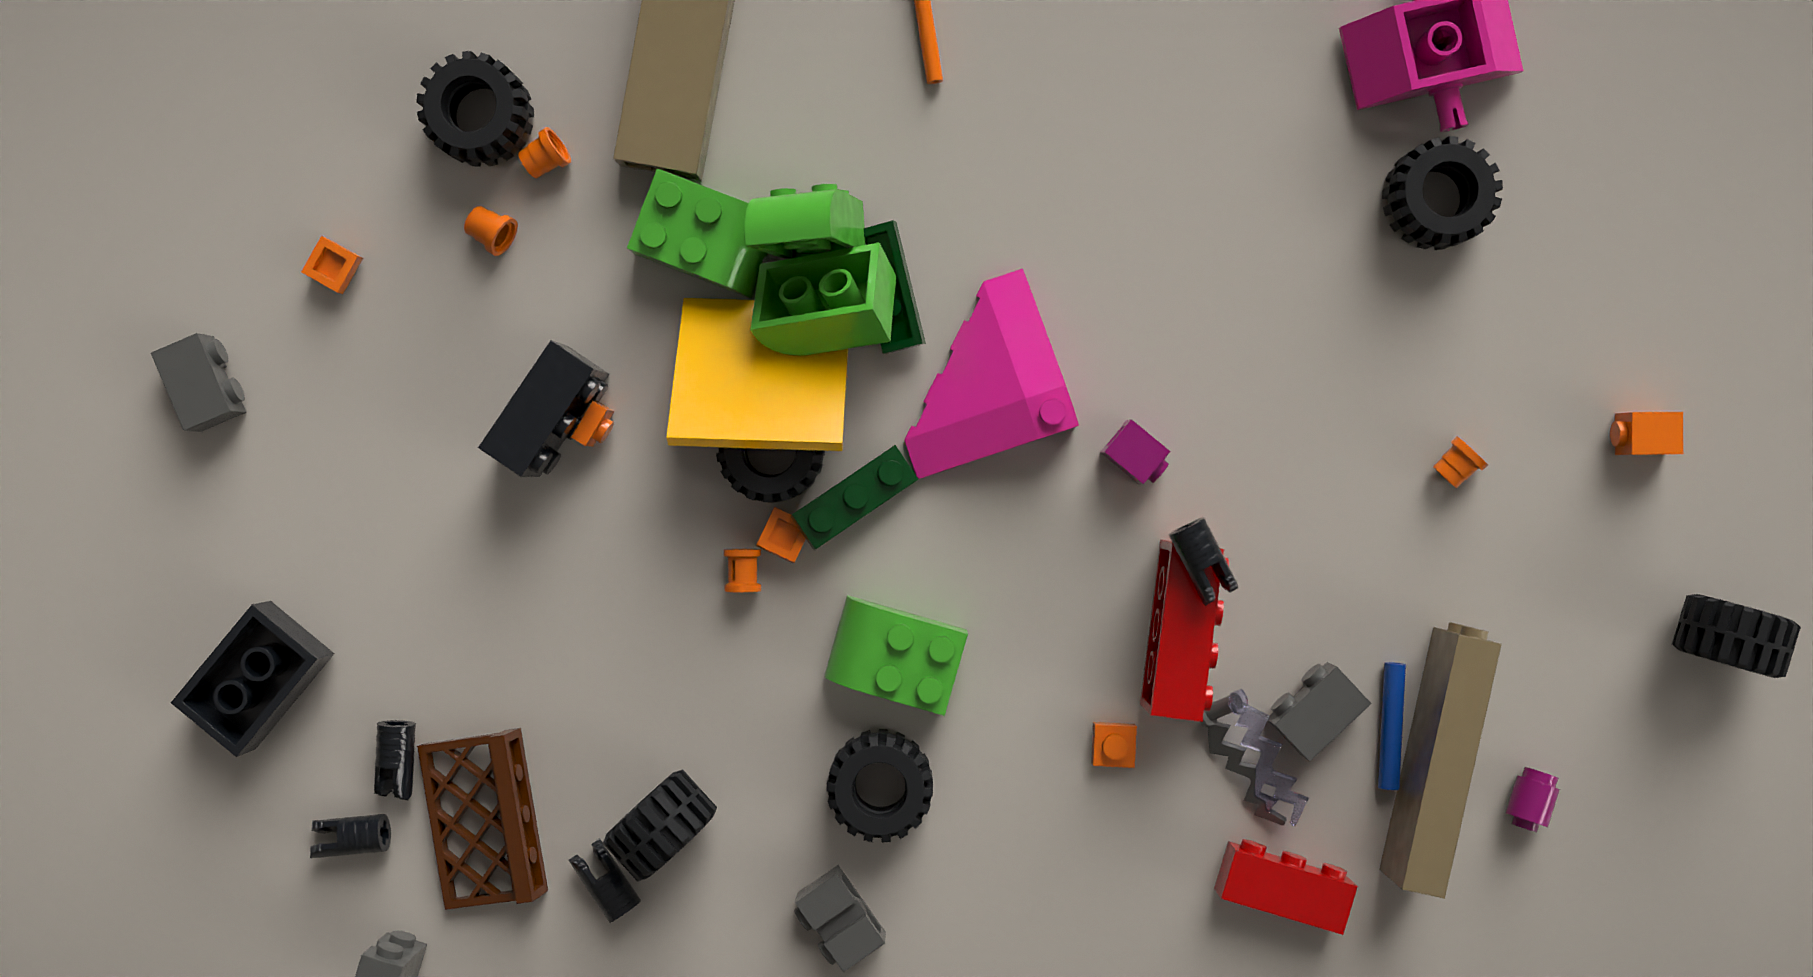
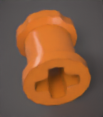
(742, 570)

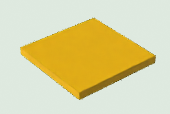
(746, 395)

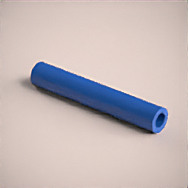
(1391, 726)

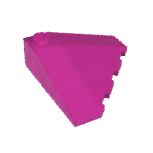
(996, 386)

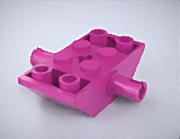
(1395, 58)

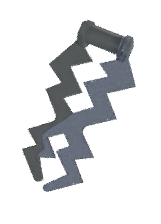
(1262, 772)

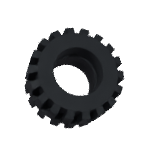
(447, 90)
(1473, 180)
(769, 487)
(1736, 635)
(870, 819)
(660, 825)

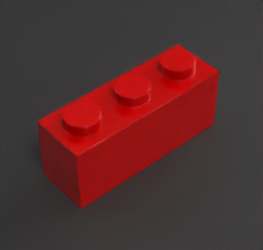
(1286, 886)

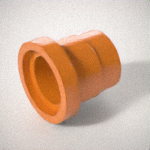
(544, 154)
(491, 229)
(1459, 463)

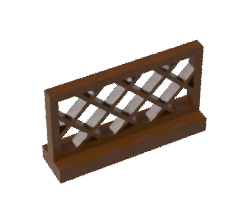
(516, 813)

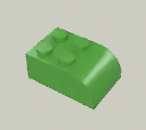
(804, 222)
(696, 233)
(825, 301)
(896, 655)

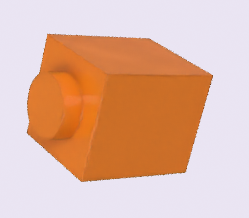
(1647, 433)

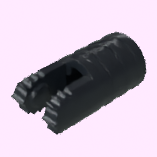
(1198, 551)
(395, 758)
(354, 835)
(610, 891)

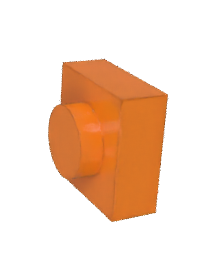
(332, 265)
(594, 425)
(781, 536)
(1114, 744)

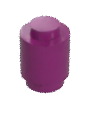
(1533, 799)

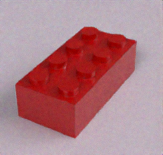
(1180, 642)

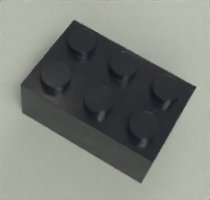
(544, 411)
(252, 678)

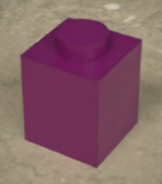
(1136, 453)

